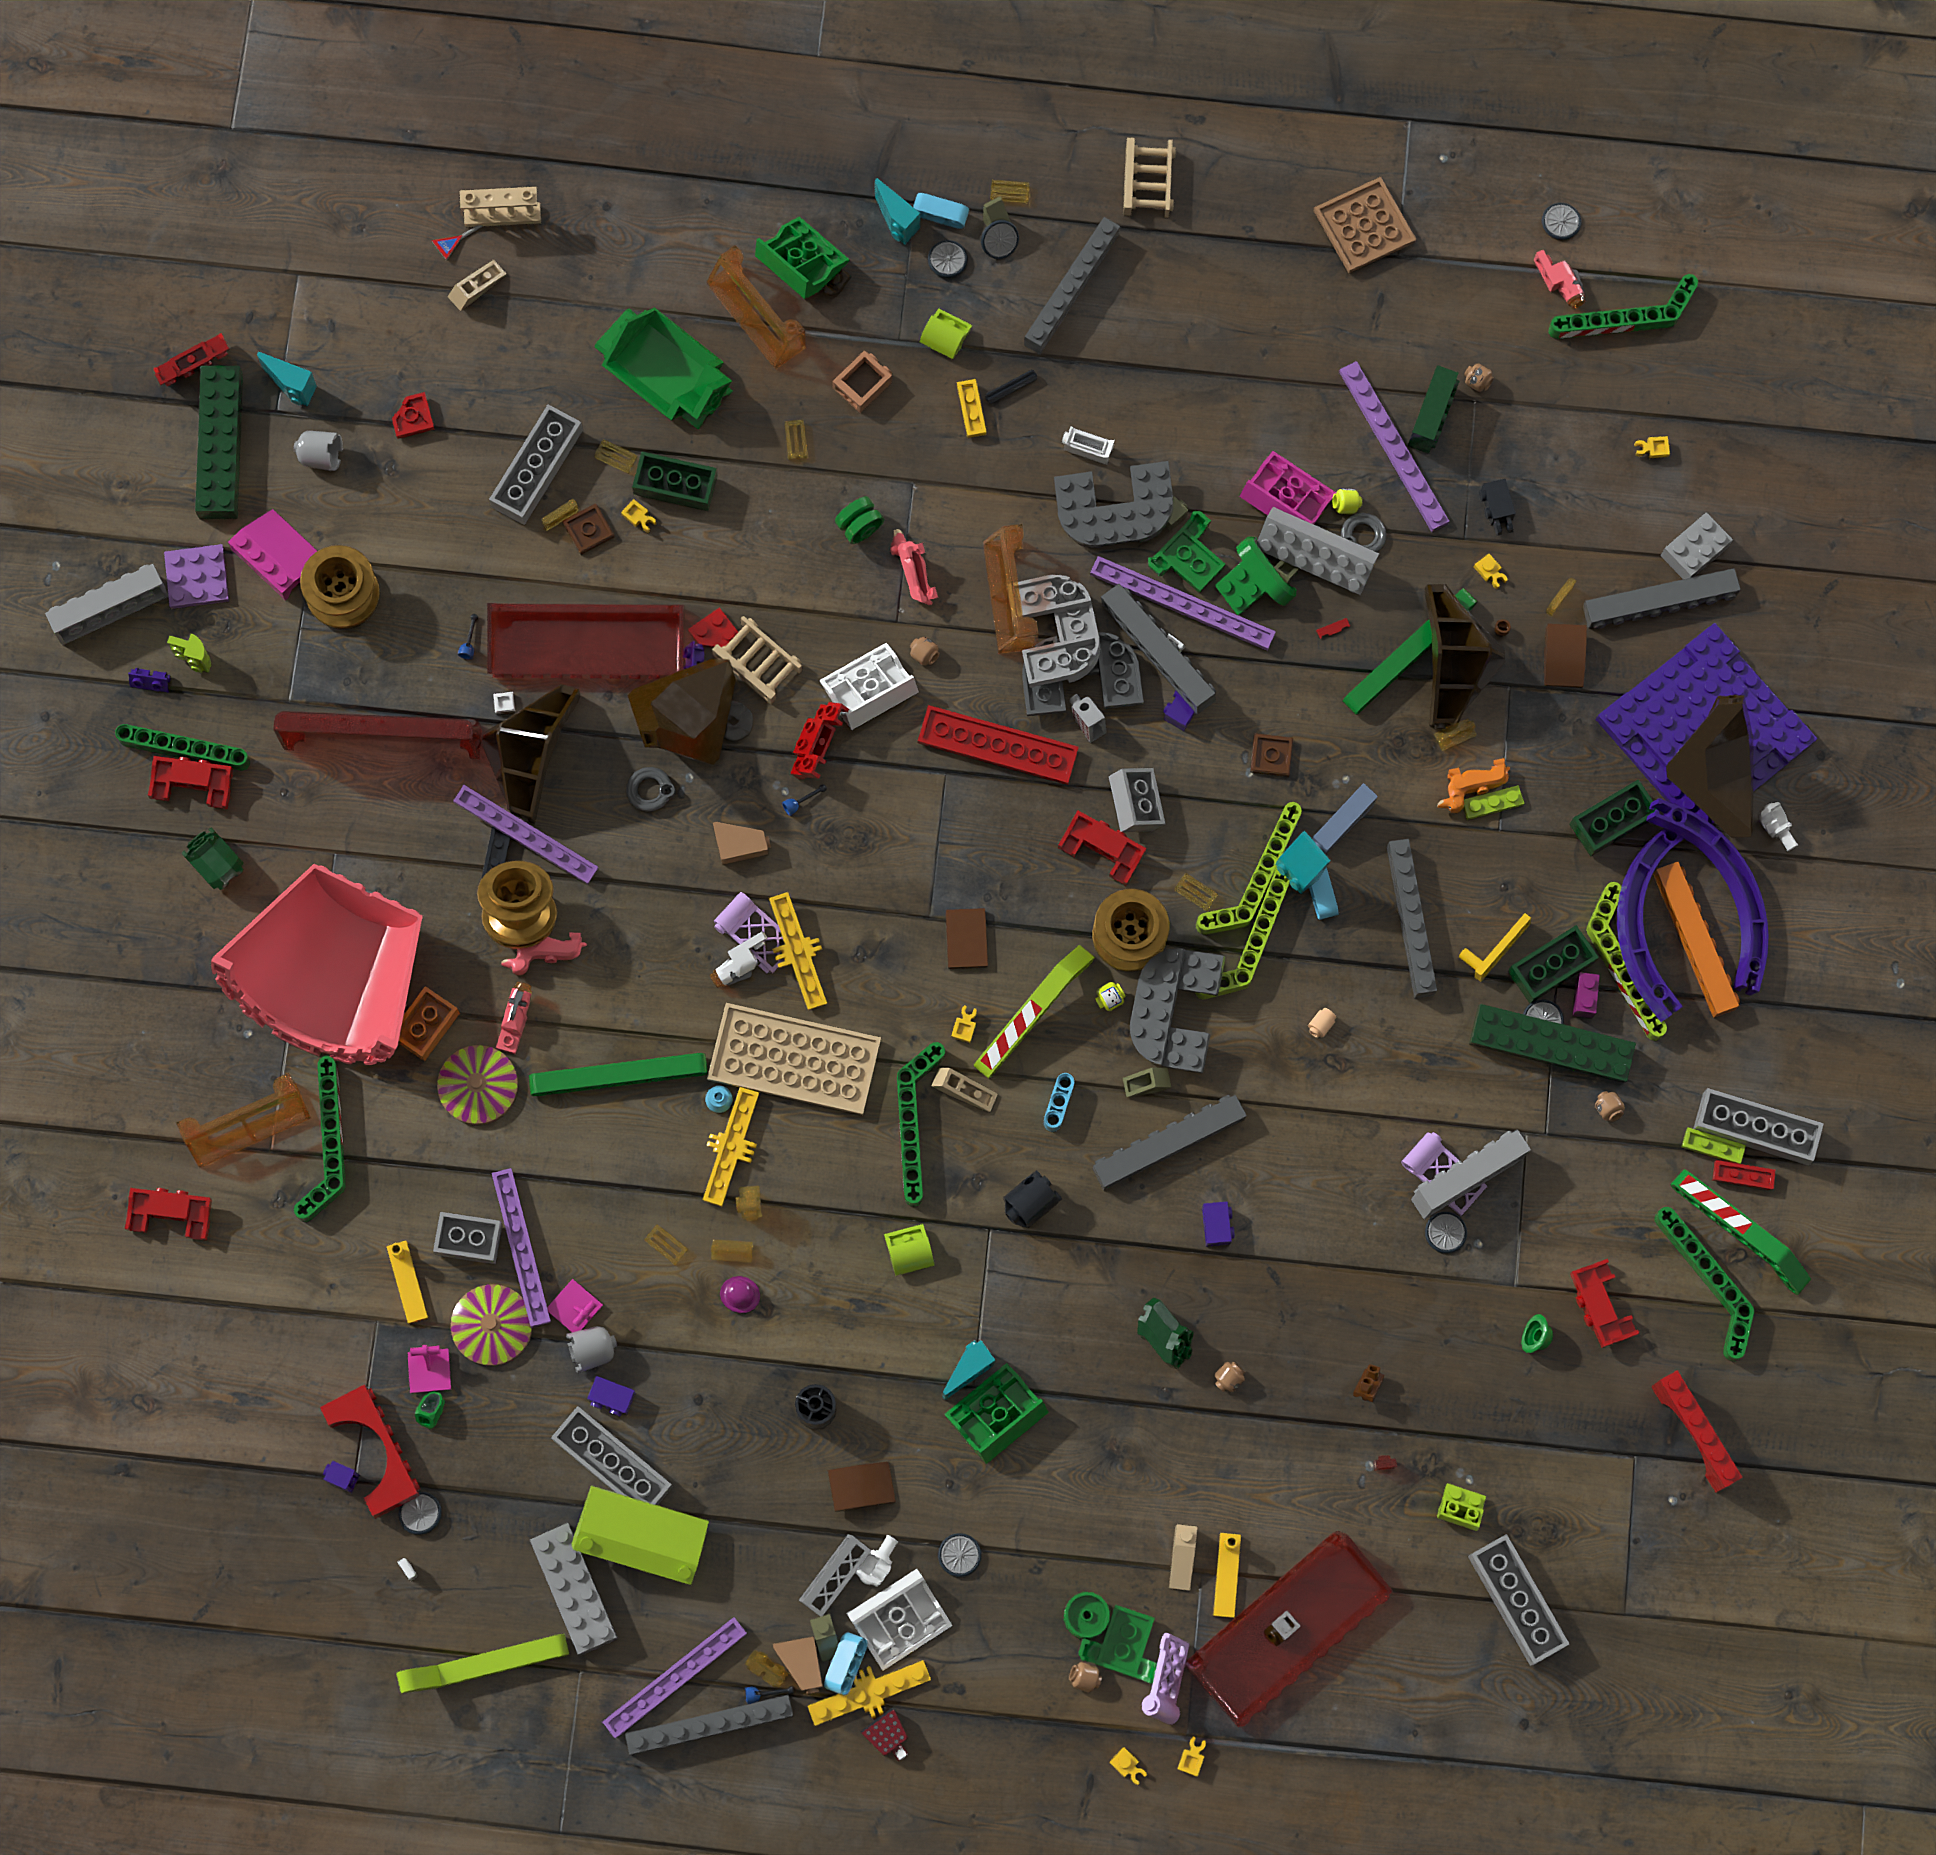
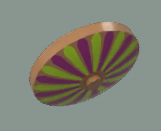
(477, 1085)
(491, 1325)

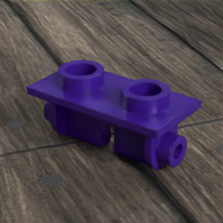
(693, 654)
(140, 679)

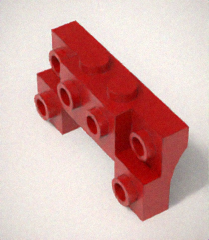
(191, 359)
(816, 739)
(190, 775)
(1106, 842)
(169, 1206)
(1597, 1305)

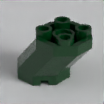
(213, 859)
(1165, 1333)

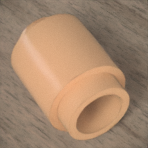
(1322, 1023)

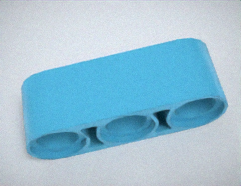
(941, 210)
(1324, 897)
(1059, 1092)
(845, 1663)

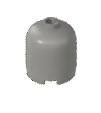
(319, 450)
(591, 1347)

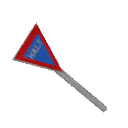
(447, 245)

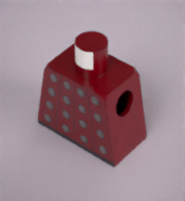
(887, 1735)

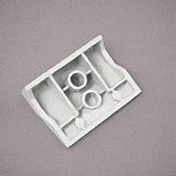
(869, 685)
(899, 1619)

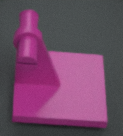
(574, 1307)
(429, 1369)

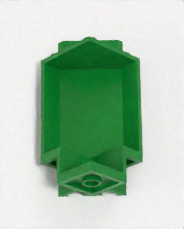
(664, 365)

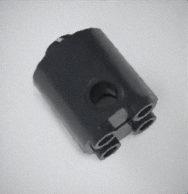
(1030, 1200)
(806, 1402)

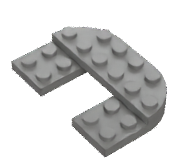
(1076, 627)

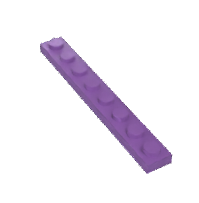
(525, 834)
(521, 1248)
(674, 1677)

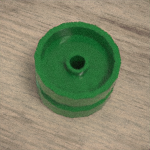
(859, 520)
(1097, 1609)

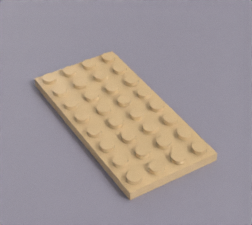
(794, 1058)

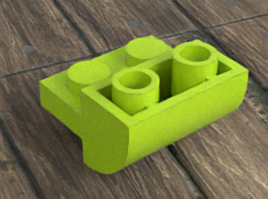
(945, 333)
(191, 651)
(909, 1249)
(1461, 1507)

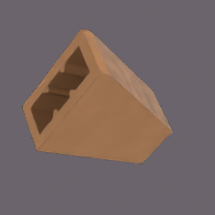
(739, 842)
(802, 1662)

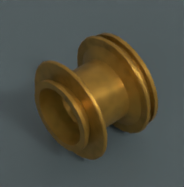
(351, 605)
(1143, 908)
(530, 909)

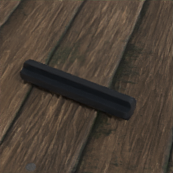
(1011, 386)

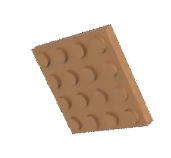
(1364, 225)

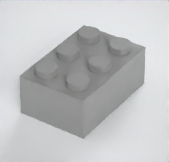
(1696, 547)
(1137, 800)
(467, 1238)

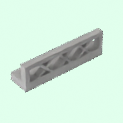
(827, 1572)

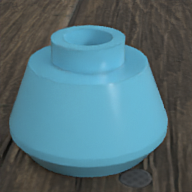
(714, 1103)

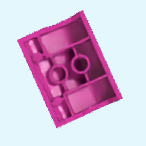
(1287, 489)
(273, 551)

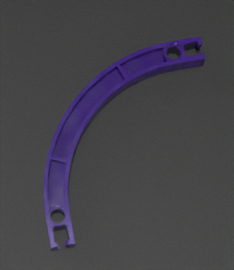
(1739, 880)
(1631, 927)

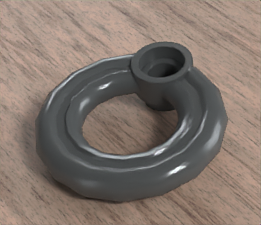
(1368, 519)
(660, 800)

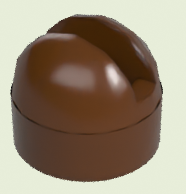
(1502, 627)

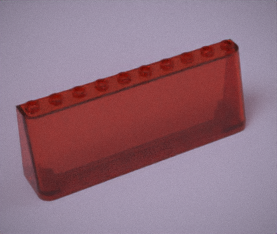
(585, 640)
(292, 725)
(1324, 1595)

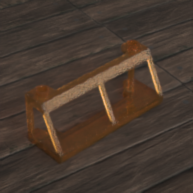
(724, 288)
(1011, 628)
(208, 1151)

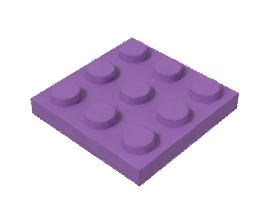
(196, 576)

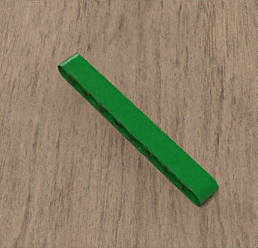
(1397, 662)
(618, 1074)

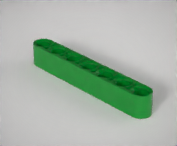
(175, 741)

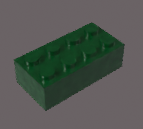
(1434, 409)
(674, 481)
(1613, 818)
(1553, 964)

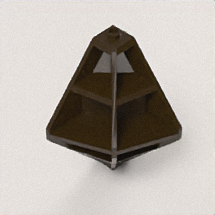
(1462, 656)
(686, 710)
(523, 748)
(1718, 766)

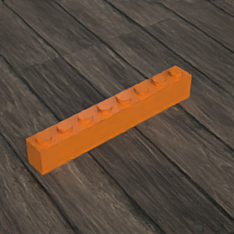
(1696, 939)

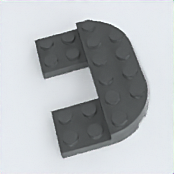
(1121, 522)
(1118, 676)
(1155, 1004)

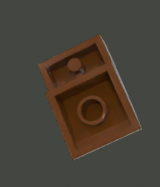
(1565, 655)
(861, 1486)

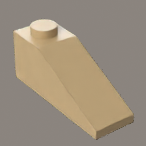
(476, 285)
(964, 1089)
(1183, 1557)

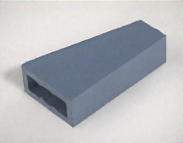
(1345, 818)

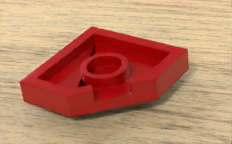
(413, 416)
(713, 630)

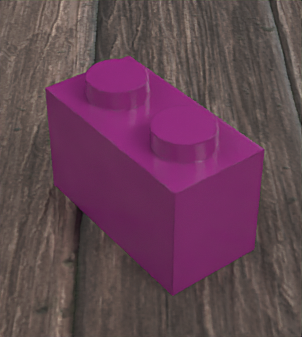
(1585, 995)

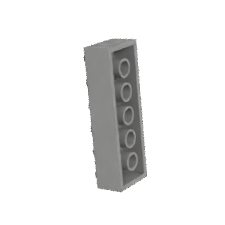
(536, 464)
(1316, 550)
(106, 604)
(1758, 1126)
(1470, 1174)
(610, 1459)
(573, 1590)
(1518, 1600)

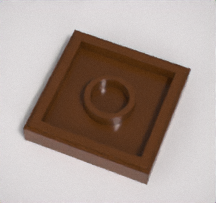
(588, 529)
(1271, 755)

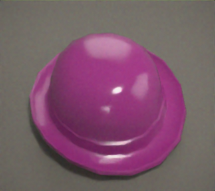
(740, 1294)

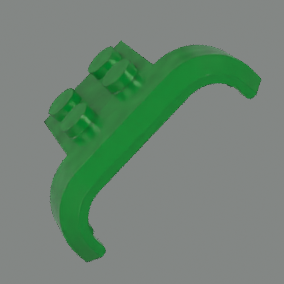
(1188, 555)
(1253, 579)
(1123, 1645)

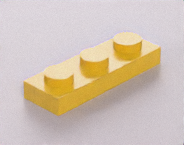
(971, 408)

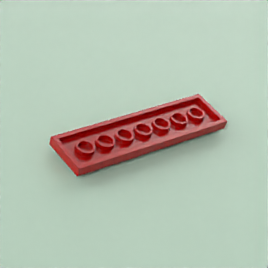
(998, 744)

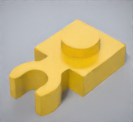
(1656, 447)
(636, 514)
(1489, 569)
(964, 1028)
(1191, 1760)
(1125, 1763)

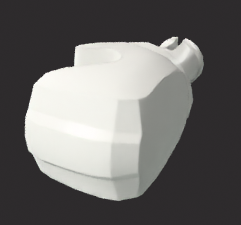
(1776, 824)
(877, 1564)

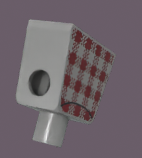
(1088, 717)

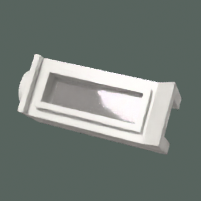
(1088, 445)

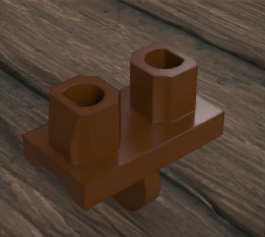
(1369, 1383)

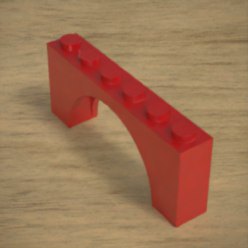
(1719, 1465)
(397, 1485)

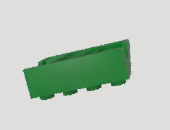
(801, 257)
(996, 1413)

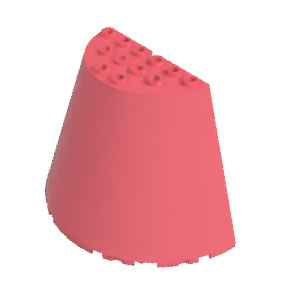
(325, 967)

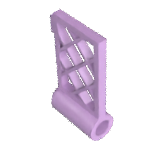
(736, 915)
(1425, 1154)
(1161, 1703)

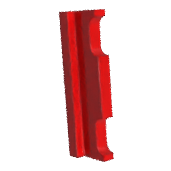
(1333, 628)

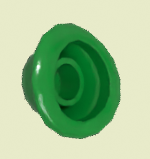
(1536, 1334)

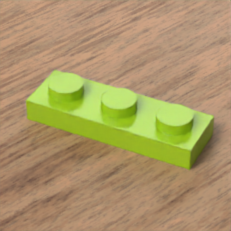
(1493, 802)
(1713, 1146)

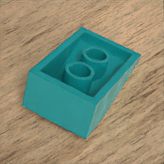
(899, 215)
(291, 379)
(1302, 863)
(972, 1364)

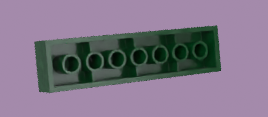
(219, 442)
(1552, 1043)

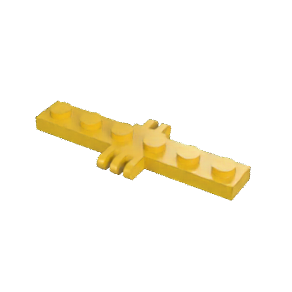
(797, 951)
(731, 1147)
(869, 1693)

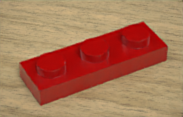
(1744, 1175)

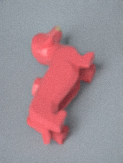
(914, 567)
(548, 949)

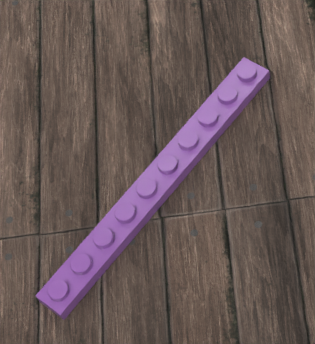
(1394, 446)
(1183, 603)

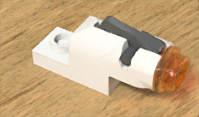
(741, 962)

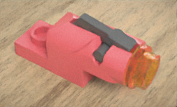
(1562, 278)
(514, 1018)

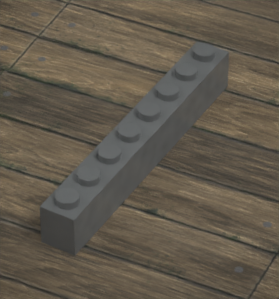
(1071, 285)
(1661, 598)
(1158, 648)
(1411, 918)
(1168, 1142)
(709, 1725)

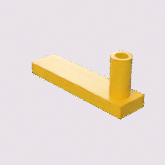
(1481, 967)
(407, 1282)
(1227, 1575)

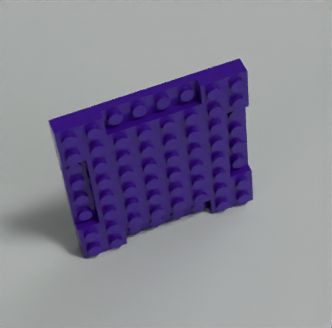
(1677, 697)

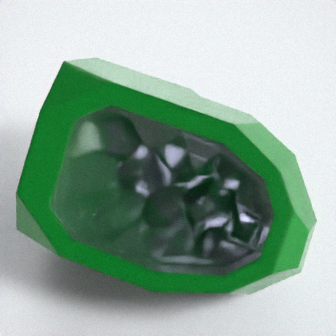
(430, 1409)

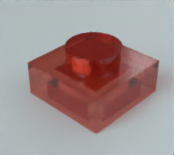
(1385, 1462)

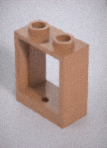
(849, 394)

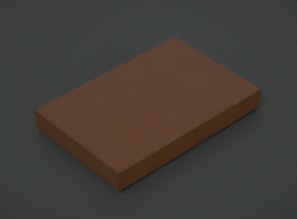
(966, 938)

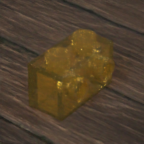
(749, 1203)

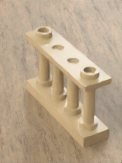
(1132, 185)
(500, 206)
(753, 678)

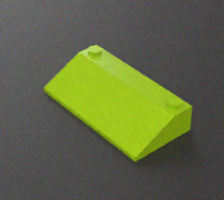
(640, 1535)

